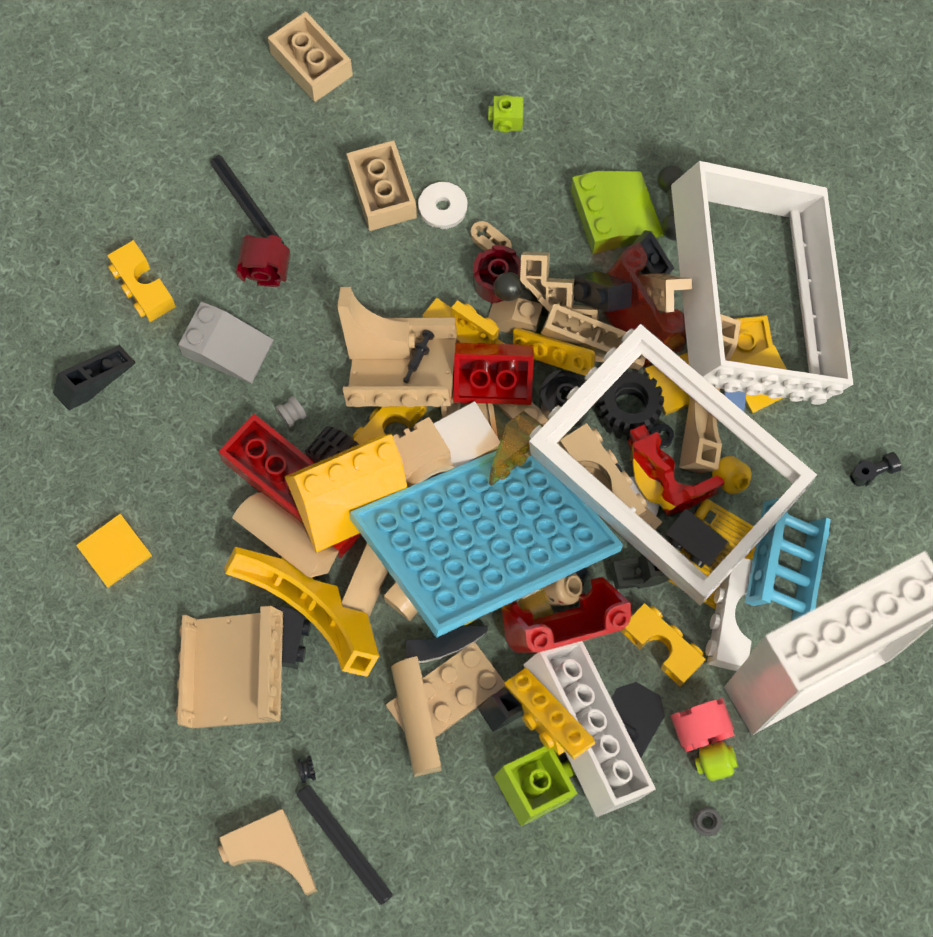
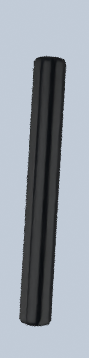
(242, 197)
(344, 845)

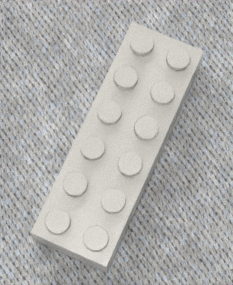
(611, 767)

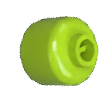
(716, 761)

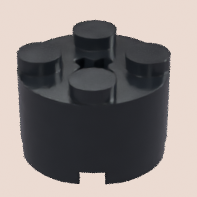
(555, 390)

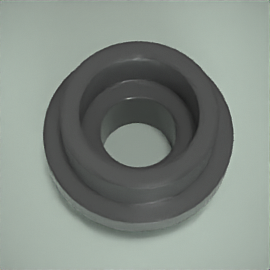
(713, 815)

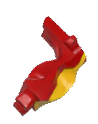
(655, 475)

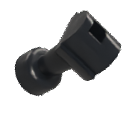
(866, 471)

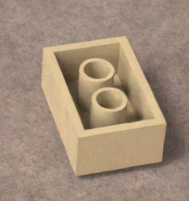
(310, 56)
(381, 185)

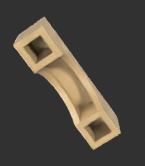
(587, 450)

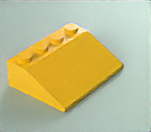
(344, 483)

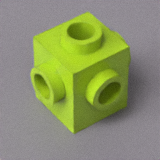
(506, 113)

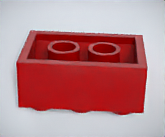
(493, 373)

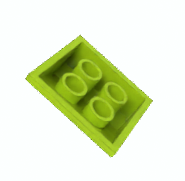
(614, 208)

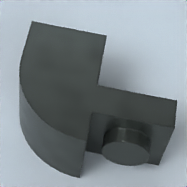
(636, 573)

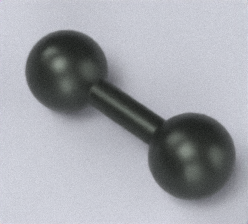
(666, 178)
(509, 288)

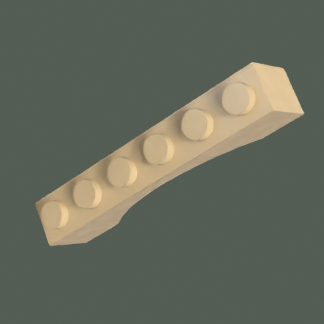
(701, 438)

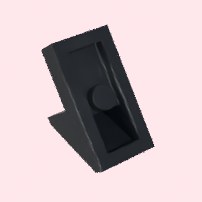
(656, 258)

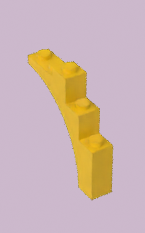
(344, 628)

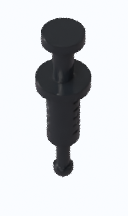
(420, 350)

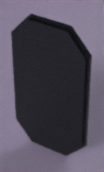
(640, 713)

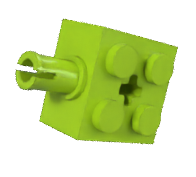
(546, 771)

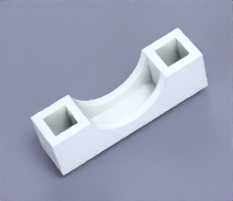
(728, 645)

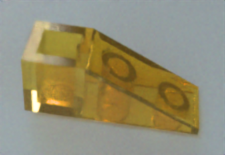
(513, 446)

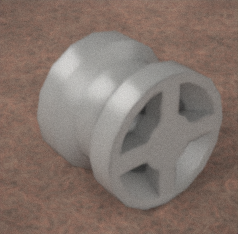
(291, 411)

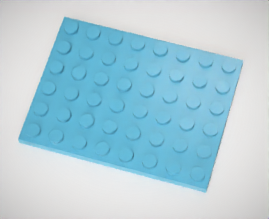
(479, 546)

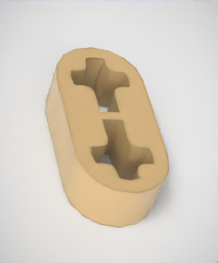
(491, 232)

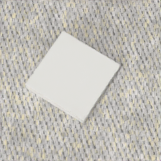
(467, 434)

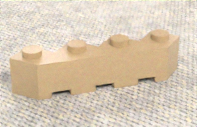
(551, 290)

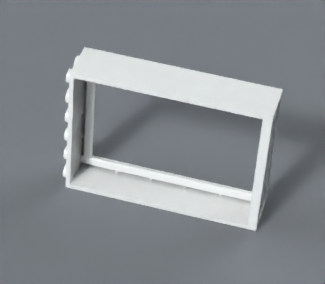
(816, 278)
(613, 510)
(834, 644)

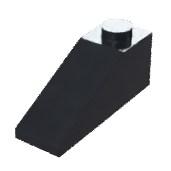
(90, 377)
(501, 709)

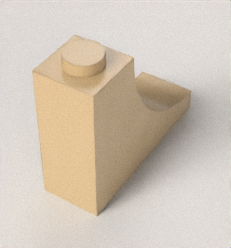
(371, 335)
(268, 841)

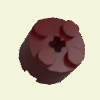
(263, 260)
(491, 265)

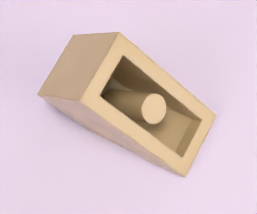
(516, 314)

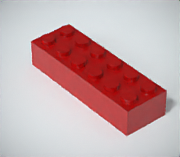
(264, 460)

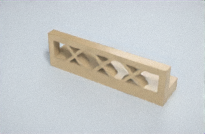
(661, 288)

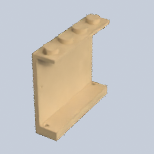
(381, 380)
(230, 669)

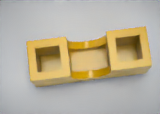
(151, 298)
(386, 415)
(683, 657)

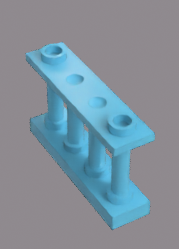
(766, 565)

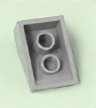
(224, 343)

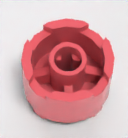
(703, 723)

